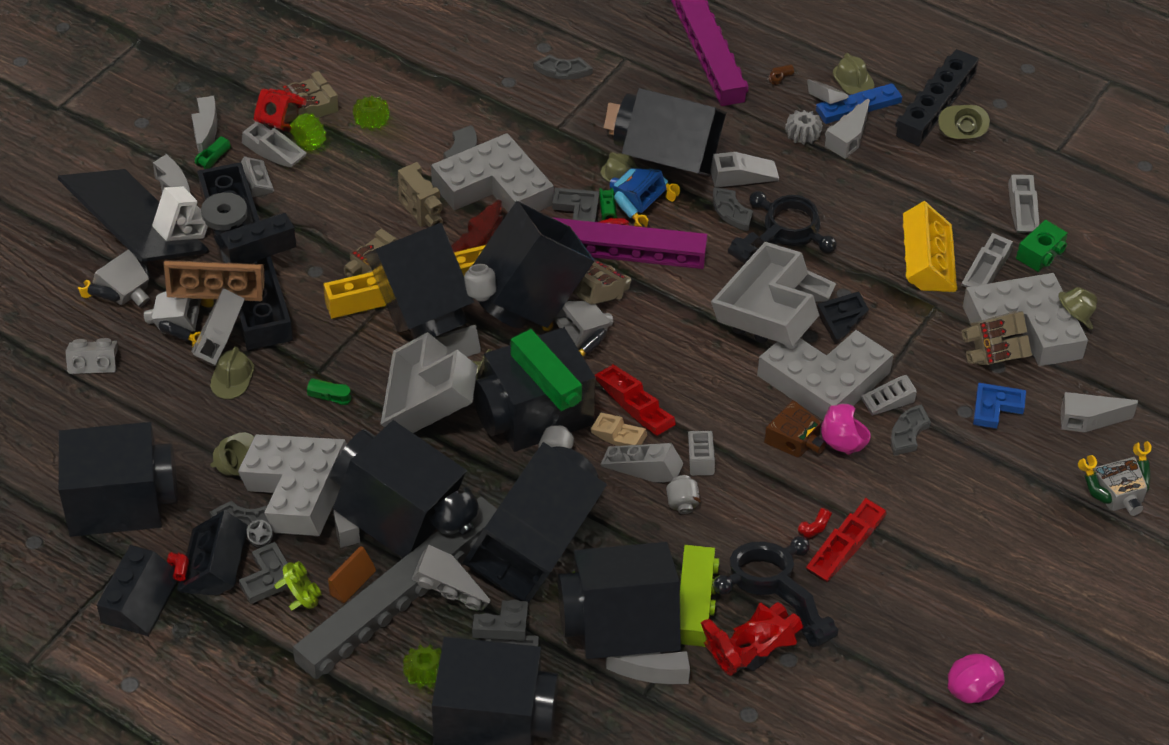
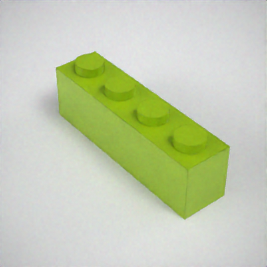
(696, 592)

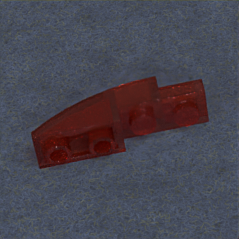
(480, 228)

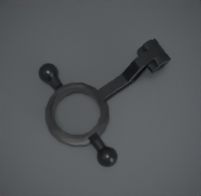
(744, 248)
(815, 629)

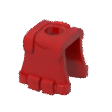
(281, 99)

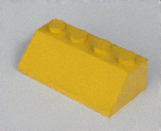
(929, 249)

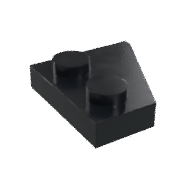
(842, 314)

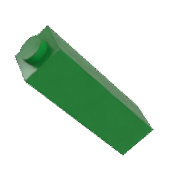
(546, 370)

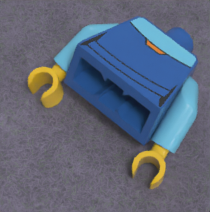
(639, 189)

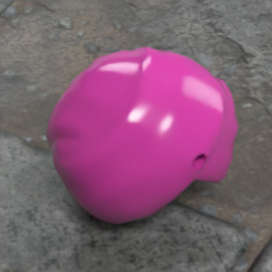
(843, 431)
(975, 678)

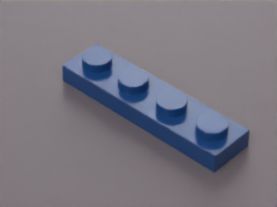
(879, 98)

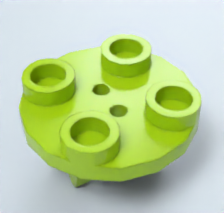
(300, 585)

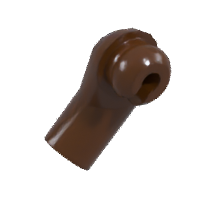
(778, 73)

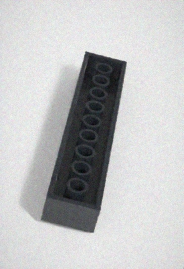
(262, 321)

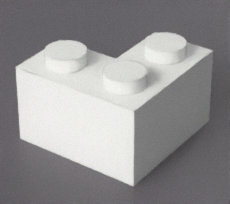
(179, 216)

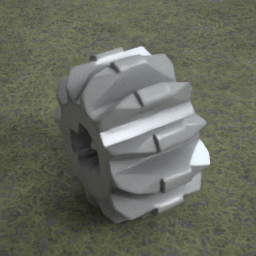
(803, 127)

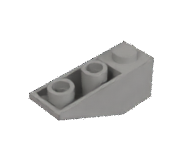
(847, 133)
(741, 169)
(218, 327)
(1092, 412)
(644, 461)
(444, 574)

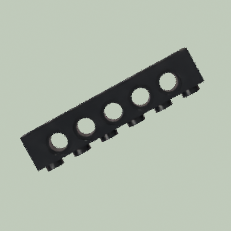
(937, 95)

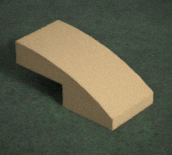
(613, 430)

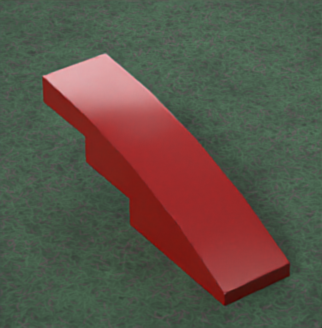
(634, 400)
(846, 540)

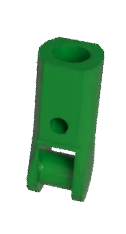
(214, 152)
(607, 204)
(328, 391)

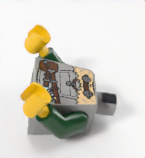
(1120, 482)

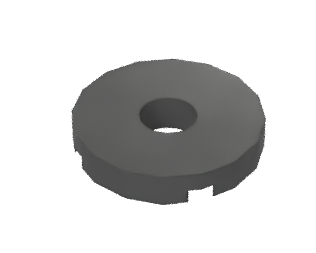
(224, 201)

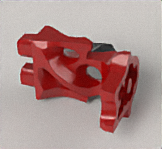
(763, 631)

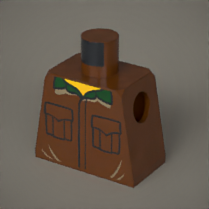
(795, 431)

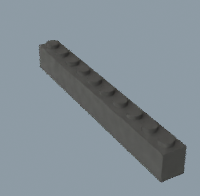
(379, 602)

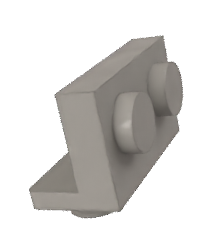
(91, 356)

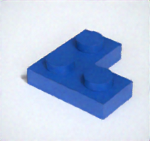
(992, 400)

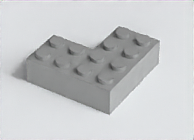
(495, 169)
(764, 296)
(1050, 328)
(823, 379)
(426, 383)
(298, 477)

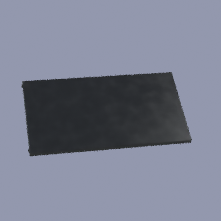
(127, 213)

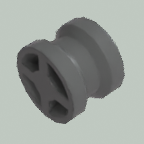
(257, 530)

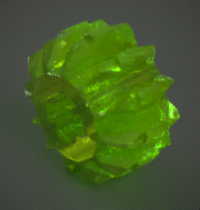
(371, 112)
(308, 131)
(422, 665)

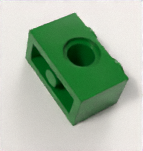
(1042, 246)

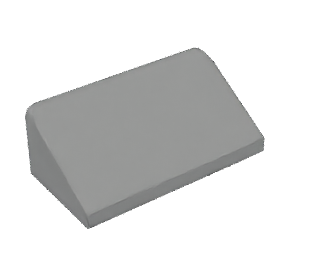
(825, 92)
(257, 176)
(464, 340)

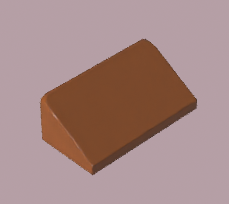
(351, 575)

